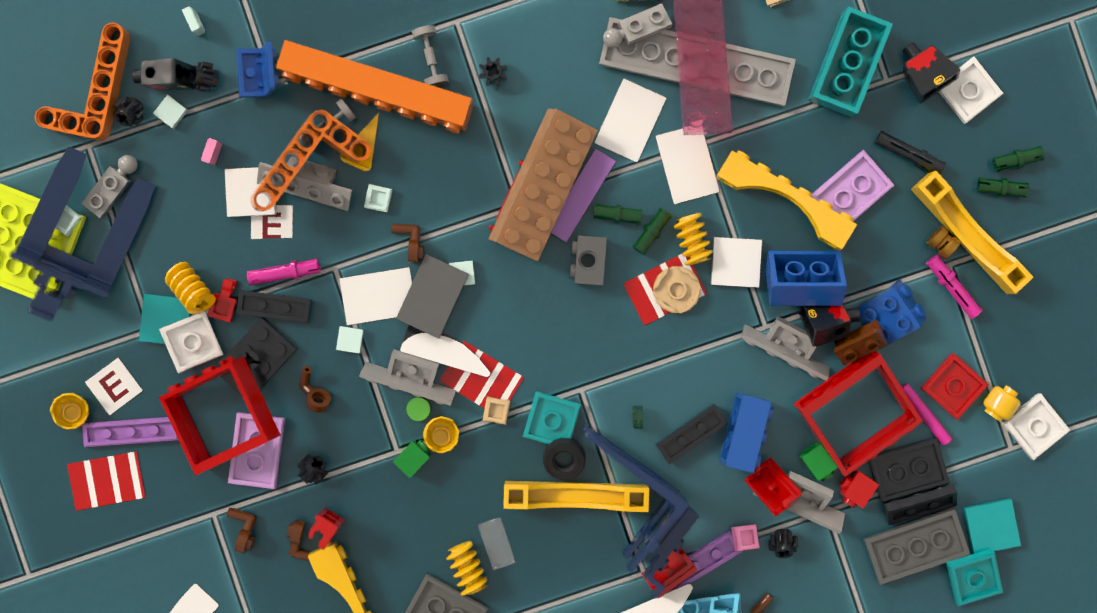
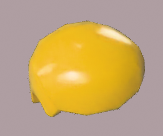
(69, 411)
(441, 434)

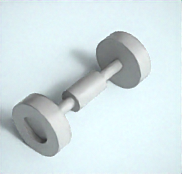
(423, 33)
(345, 110)

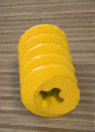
(693, 239)
(189, 288)
(467, 568)

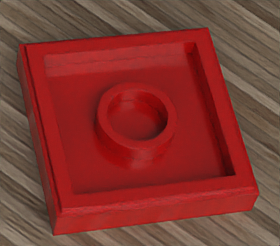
(954, 386)

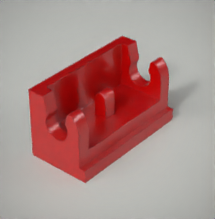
(773, 487)
(328, 524)
(675, 572)

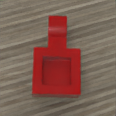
(224, 303)

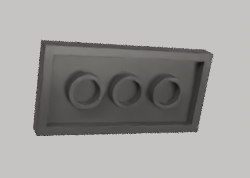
(916, 546)

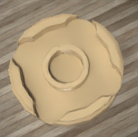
(676, 289)

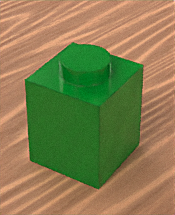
(412, 457)
(818, 462)

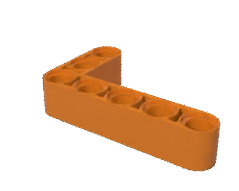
(109, 94)
(301, 154)

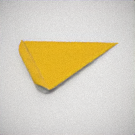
(368, 135)

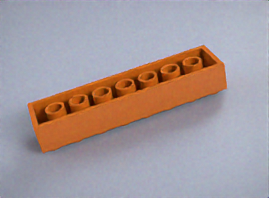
(375, 86)

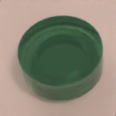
(638, 417)

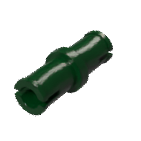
(1018, 158)
(1002, 187)
(617, 213)
(652, 231)

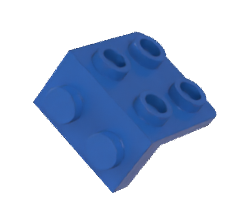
(256, 71)
(894, 311)

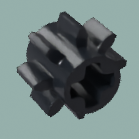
(490, 65)
(203, 76)
(129, 111)
(312, 469)
(783, 543)

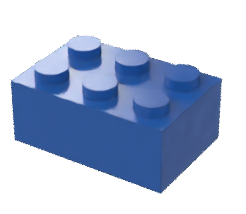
(805, 278)
(746, 432)

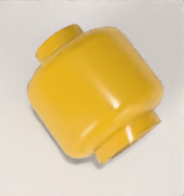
(1002, 403)

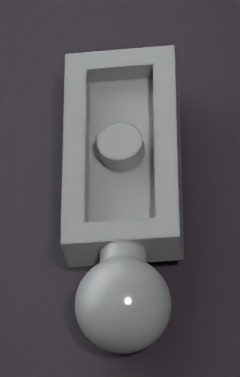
(638, 27)
(110, 186)

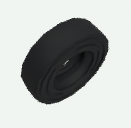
(564, 445)

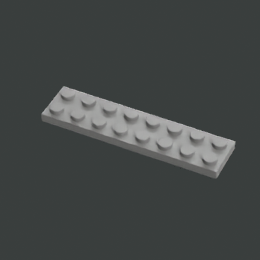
(750, 72)

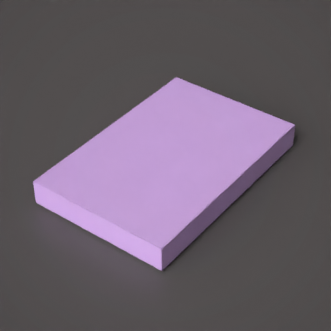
(854, 186)
(259, 465)

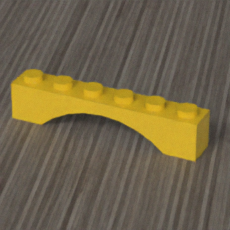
(947, 208)
(829, 226)
(576, 495)
(332, 569)

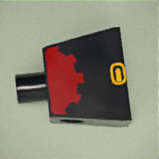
(928, 71)
(163, 75)
(827, 323)

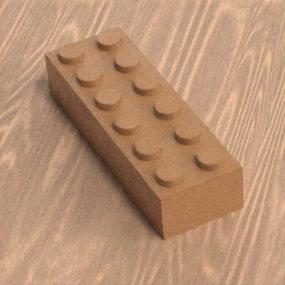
(543, 184)

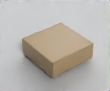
(496, 410)

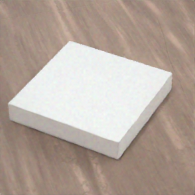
(971, 91)
(239, 188)
(736, 262)
(191, 342)
(1036, 426)

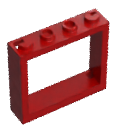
(839, 383)
(186, 429)

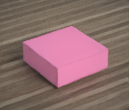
(211, 151)
(745, 537)

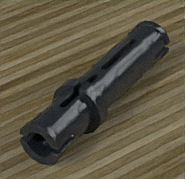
(884, 141)

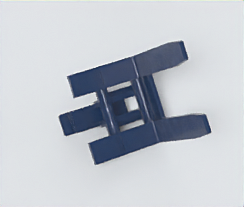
(55, 263)
(671, 529)

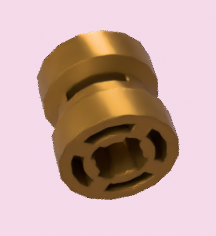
(943, 242)

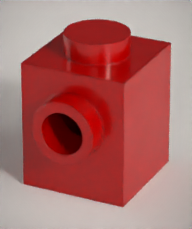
(857, 489)

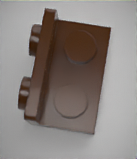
(860, 343)

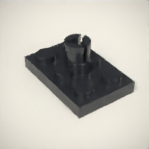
(264, 352)

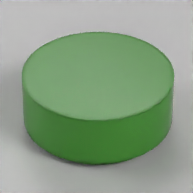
(418, 408)

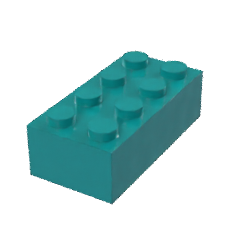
(850, 62)

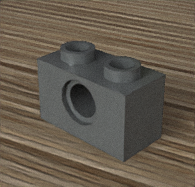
(597, 248)

